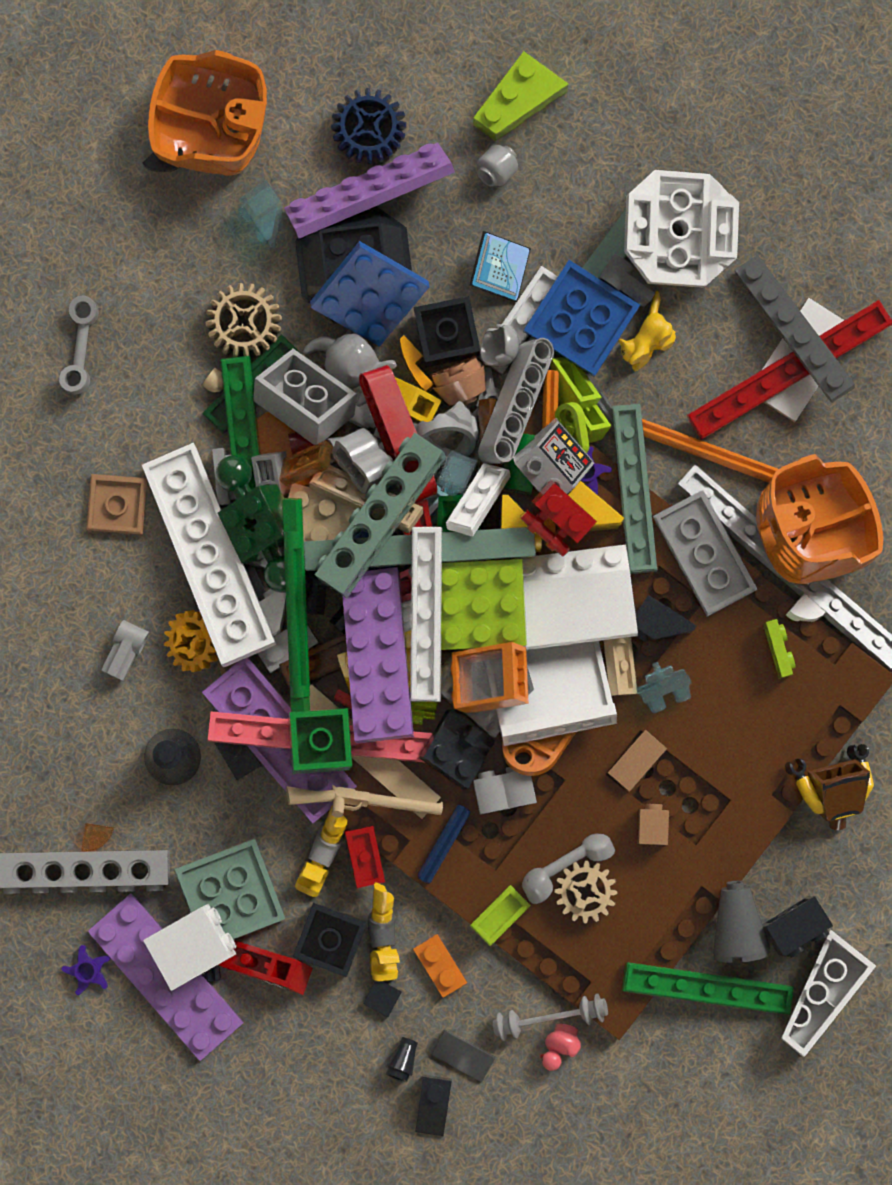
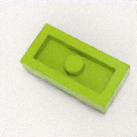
(782, 659)

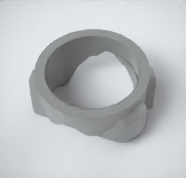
(456, 419)

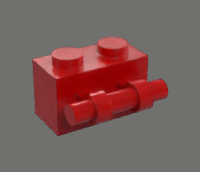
(564, 512)

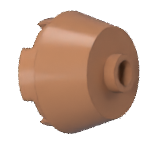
(460, 381)

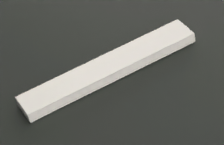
(426, 614)

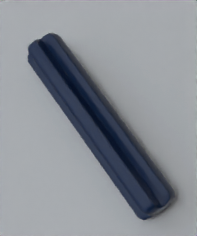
(443, 844)

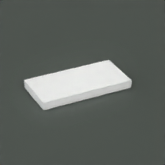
(795, 398)

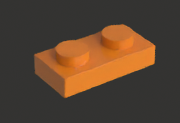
(440, 965)

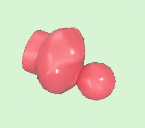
(563, 1042)

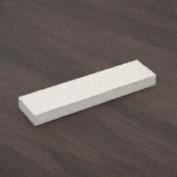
(527, 305)

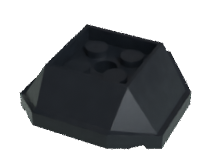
(326, 249)

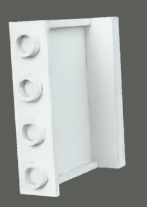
(567, 695)

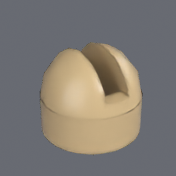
(214, 381)

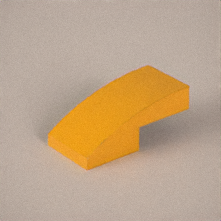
(412, 358)

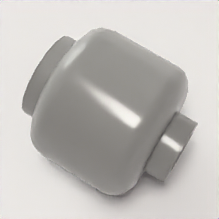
(497, 165)

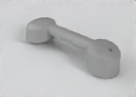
(84, 313)
(537, 881)

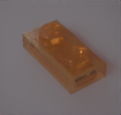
(306, 463)

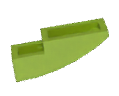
(577, 388)

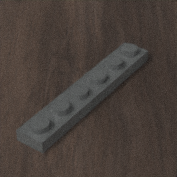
(794, 329)

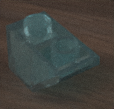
(265, 211)
(456, 473)

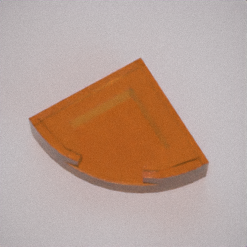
(95, 836)

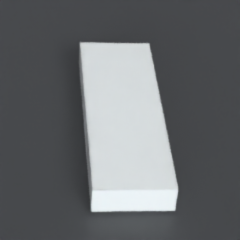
(478, 499)

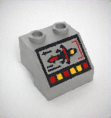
(553, 457)

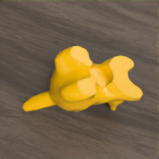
(653, 335)

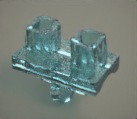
(661, 683)

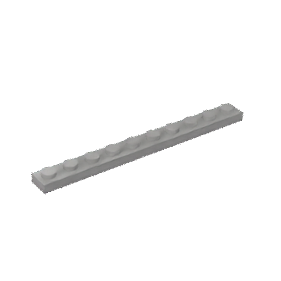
(838, 607)

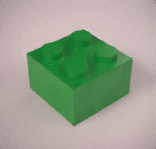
(320, 741)

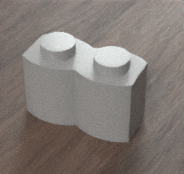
(361, 458)
(503, 791)

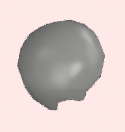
(499, 346)

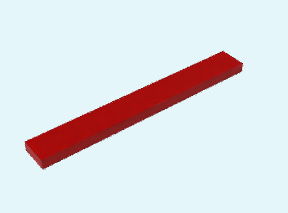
(786, 372)

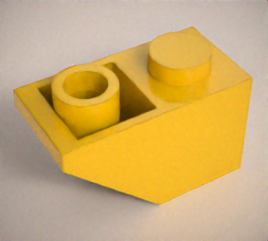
(419, 403)

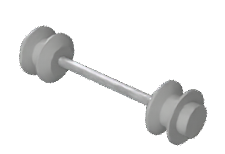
(512, 1023)

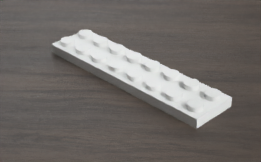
(208, 556)

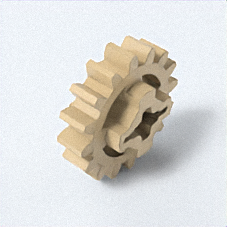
(591, 879)

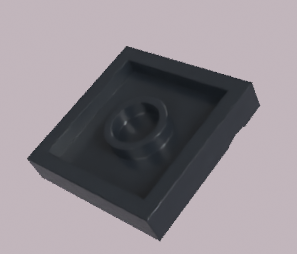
(457, 749)

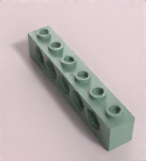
(411, 449)

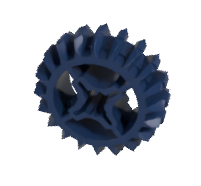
(359, 134)

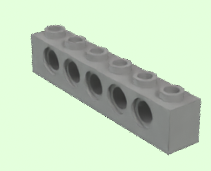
(156, 861)

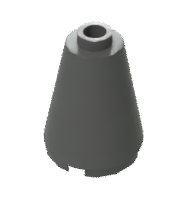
(739, 926)

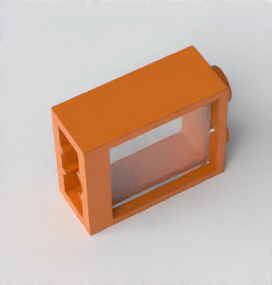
(489, 677)

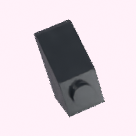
(660, 622)
(433, 1105)

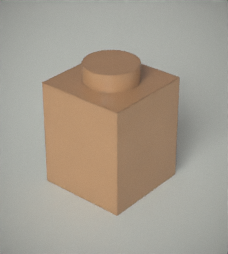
(653, 825)

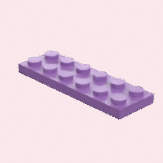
(368, 189)
(378, 658)
(249, 693)
(191, 1010)

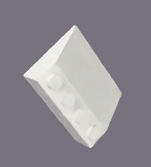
(578, 597)

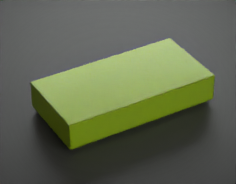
(500, 915)

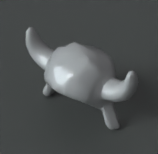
(347, 358)

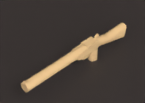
(349, 796)

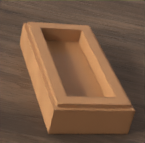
(637, 760)

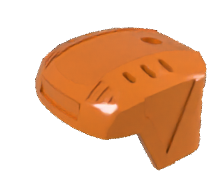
(197, 116)
(831, 530)

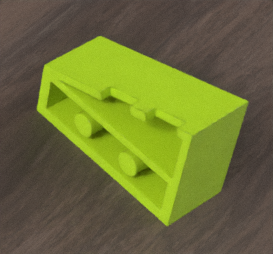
(518, 96)

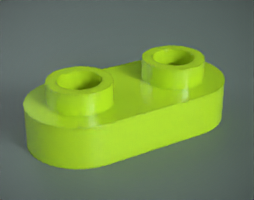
(575, 426)

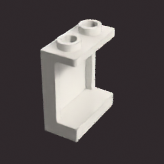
(190, 946)

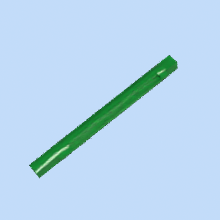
(296, 604)

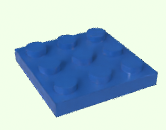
(369, 293)
(582, 318)

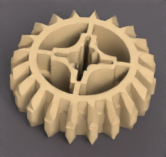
(252, 312)

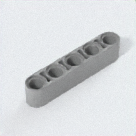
(513, 414)

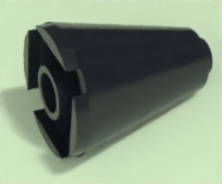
(172, 756)

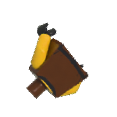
(836, 789)

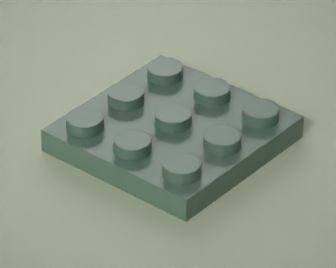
(235, 886)

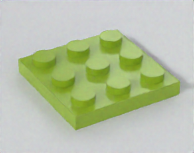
(482, 604)

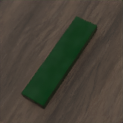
(217, 410)

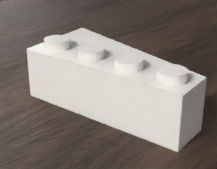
(829, 987)

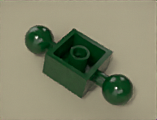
(253, 519)

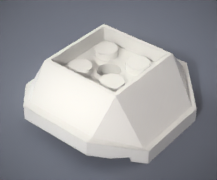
(708, 225)

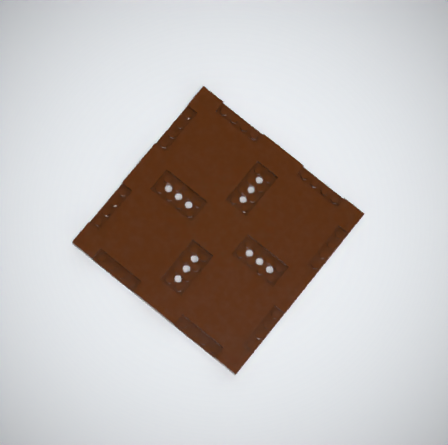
(721, 750)

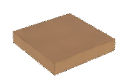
(117, 504)

